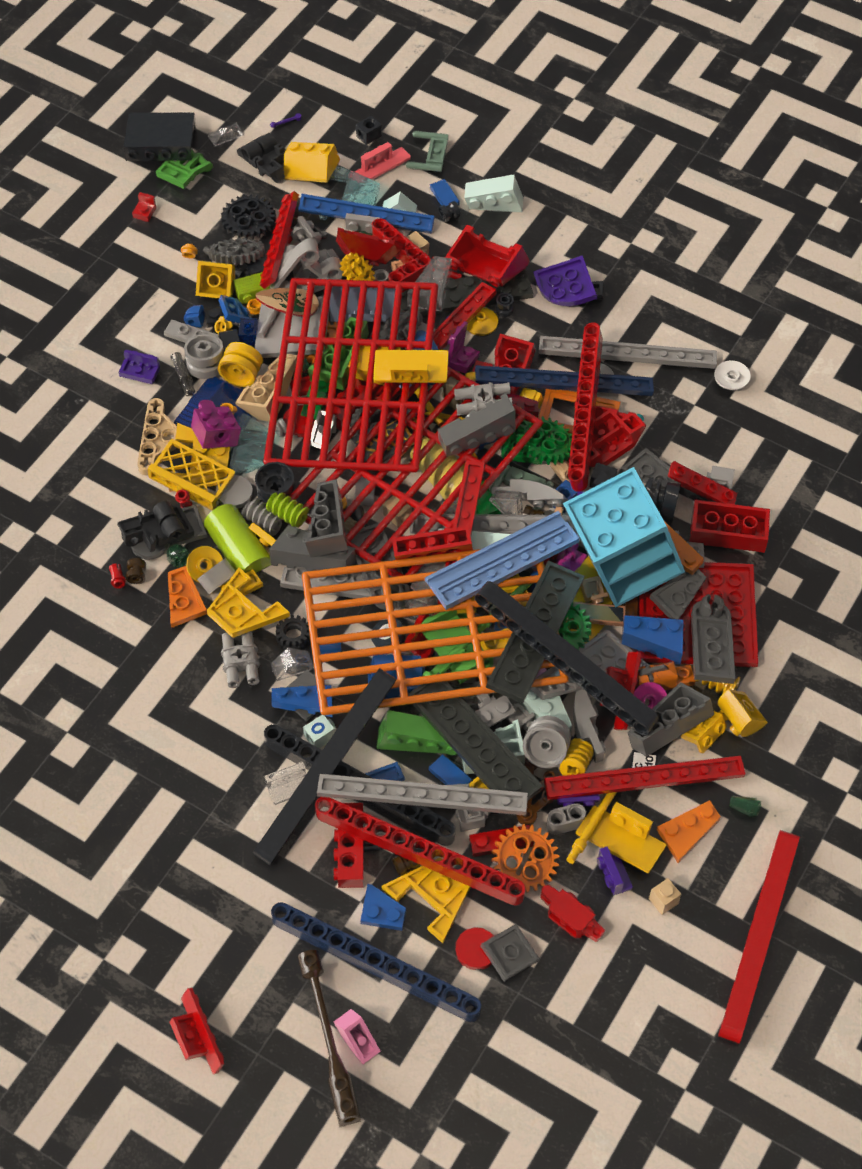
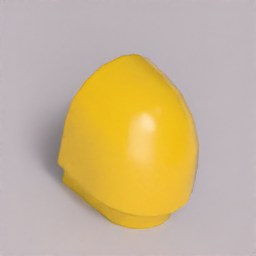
(532, 394)

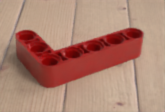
(412, 256)

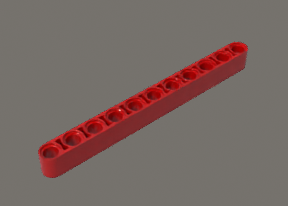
(585, 407)
(423, 858)
(759, 937)

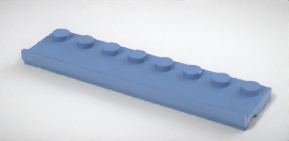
(502, 559)

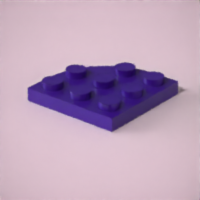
(566, 283)

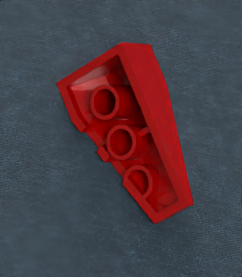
(513, 353)

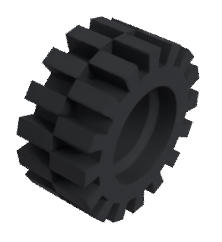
(289, 624)

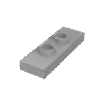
(183, 332)

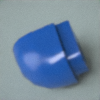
(195, 316)

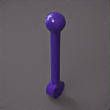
(297, 117)

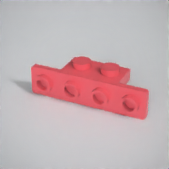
(381, 160)

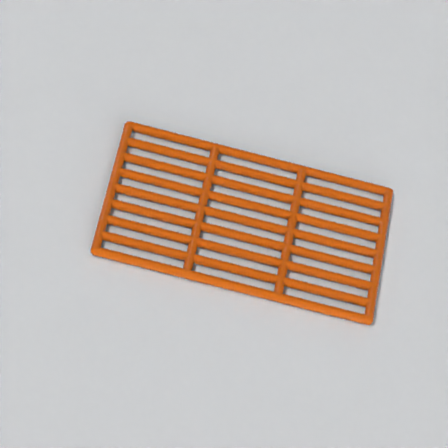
(393, 631)

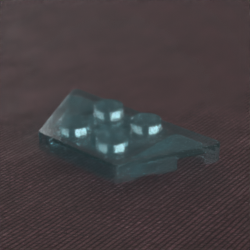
(251, 446)

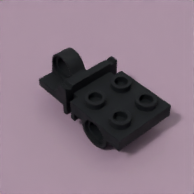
(265, 155)
(160, 526)

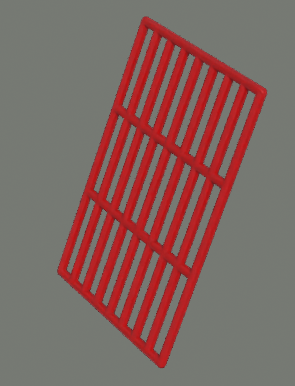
(331, 401)
(391, 489)

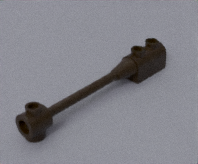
(339, 1079)

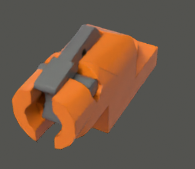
(666, 675)

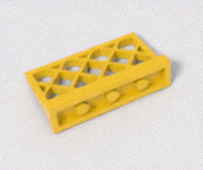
(172, 481)

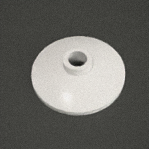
(732, 375)

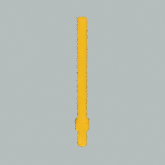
(580, 843)

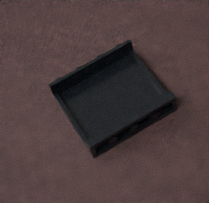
(159, 136)

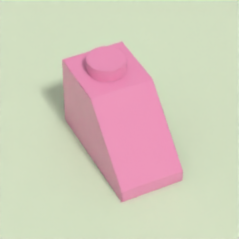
(357, 1036)

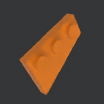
(184, 598)
(688, 828)

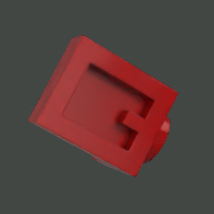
(145, 207)

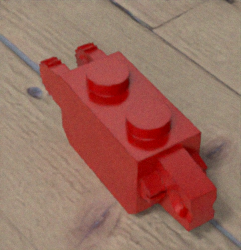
(571, 914)

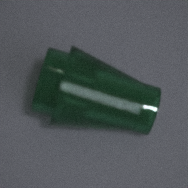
(747, 805)

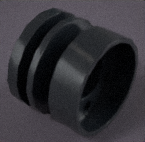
(274, 478)
(664, 498)

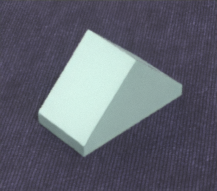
(400, 202)

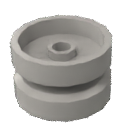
(203, 355)
(546, 741)

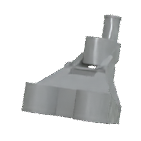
(303, 260)

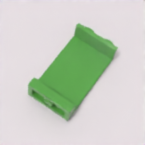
(453, 632)

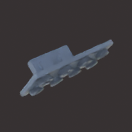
(370, 304)

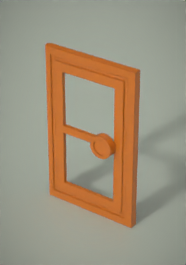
(570, 396)

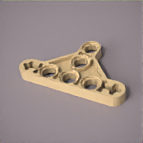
(161, 429)

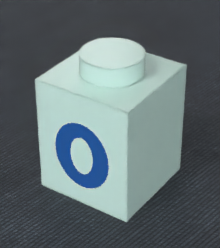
(319, 731)

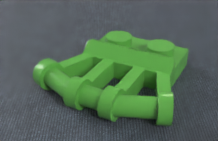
(182, 175)

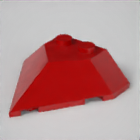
(371, 247)
(614, 434)

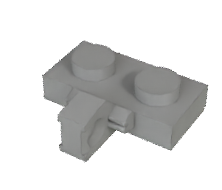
(493, 710)

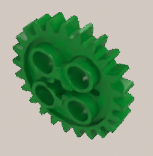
(553, 447)
(580, 623)

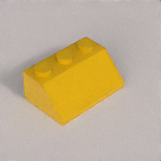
(310, 161)

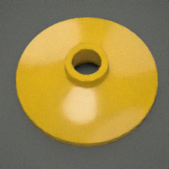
(483, 323)
(202, 554)

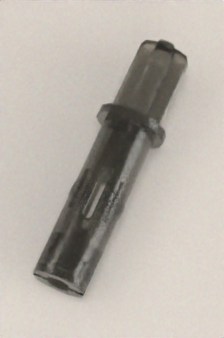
(184, 378)

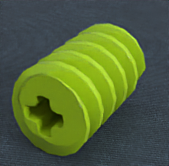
(287, 509)

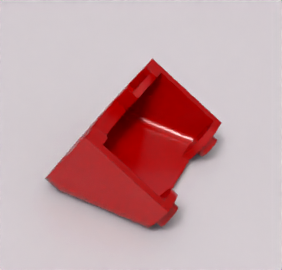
(487, 259)

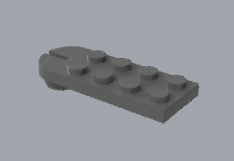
(370, 575)
(712, 641)

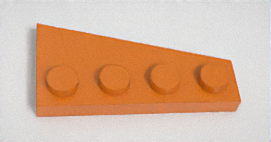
(688, 555)

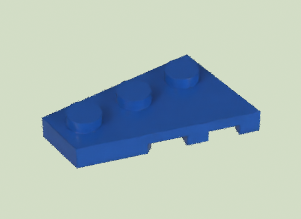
(298, 698)

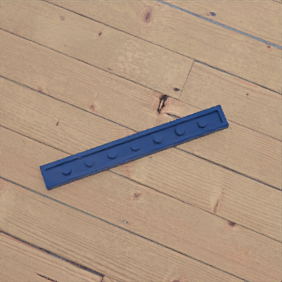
(339, 208)

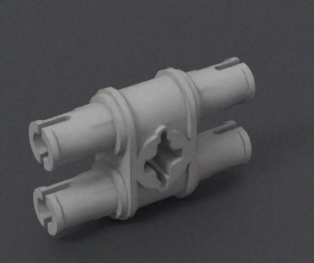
(476, 393)
(240, 659)

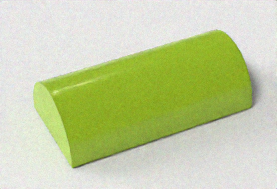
(235, 539)

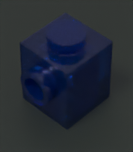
(248, 331)

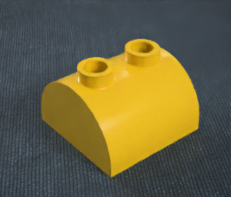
(215, 279)
(741, 713)

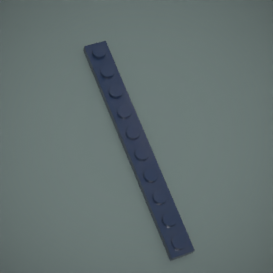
(562, 380)

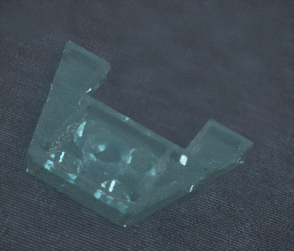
(358, 187)

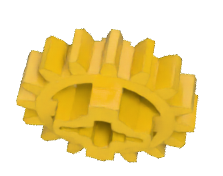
(357, 269)

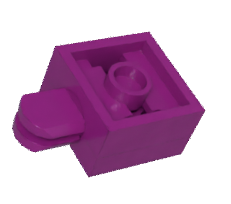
(215, 426)

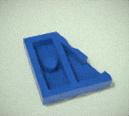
(233, 309)
(382, 910)

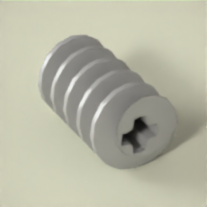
(257, 513)

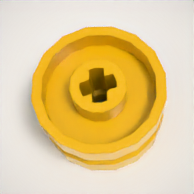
(240, 364)

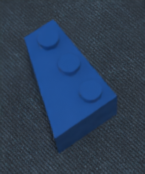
(655, 636)

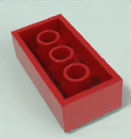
(730, 526)

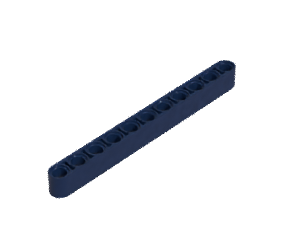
(379, 970)

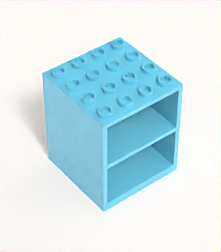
(624, 537)

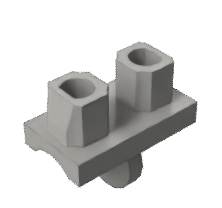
(304, 230)

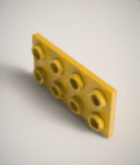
(411, 366)
(626, 836)

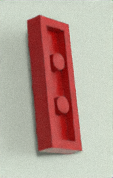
(484, 842)

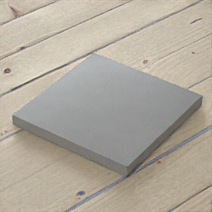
(271, 343)

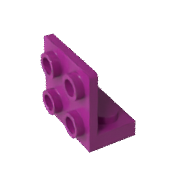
(459, 356)

